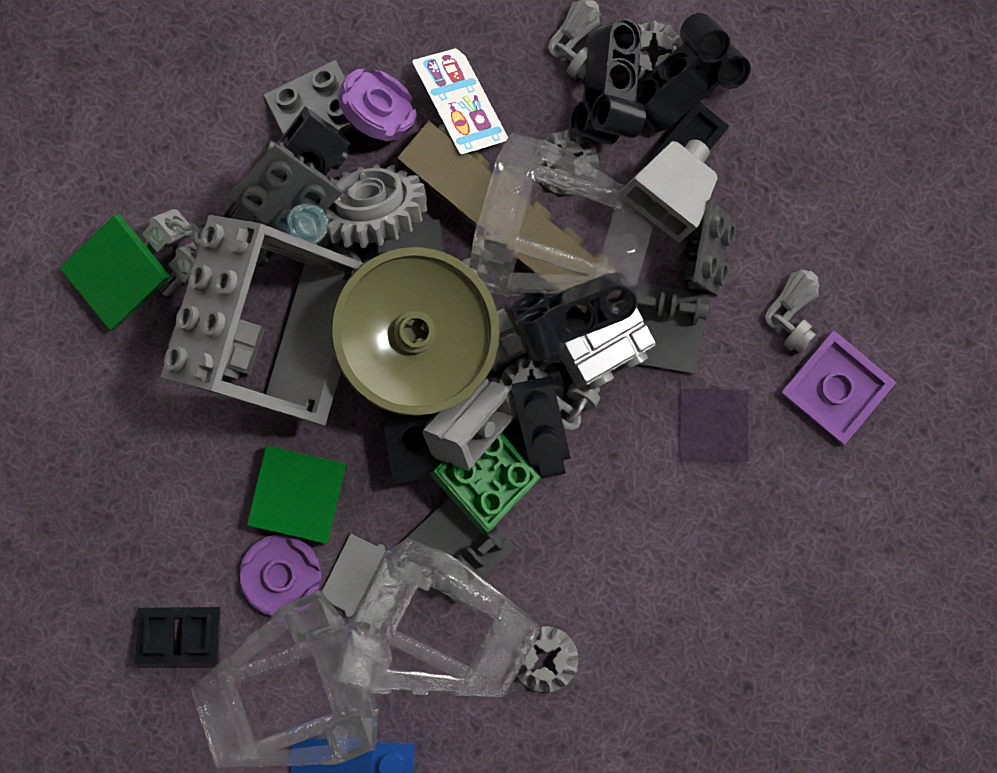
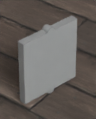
(352, 573)

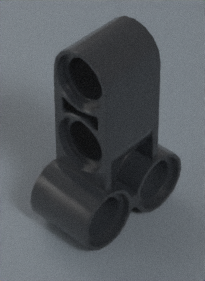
(691, 72)
(609, 107)
(544, 318)

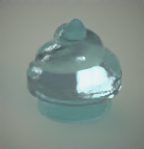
(307, 223)

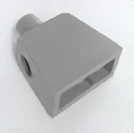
(673, 188)

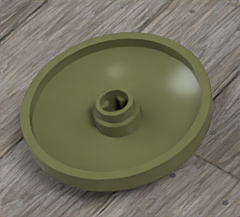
(415, 331)

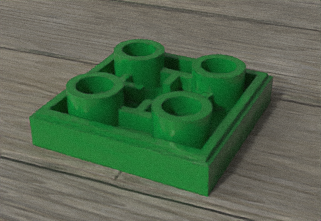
(115, 272)
(490, 485)
(297, 494)

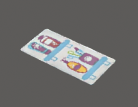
(460, 101)

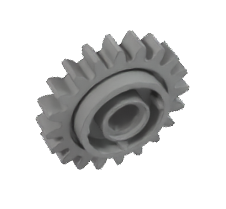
(375, 205)

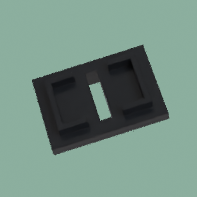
(157, 635)

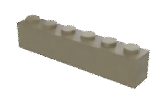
(463, 184)

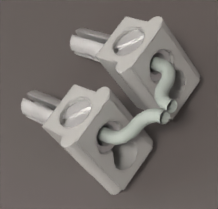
(166, 231)

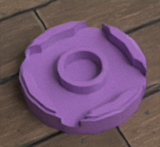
(377, 104)
(296, 572)

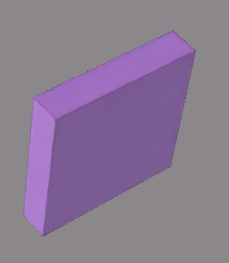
(838, 387)

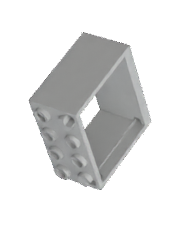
(213, 307)

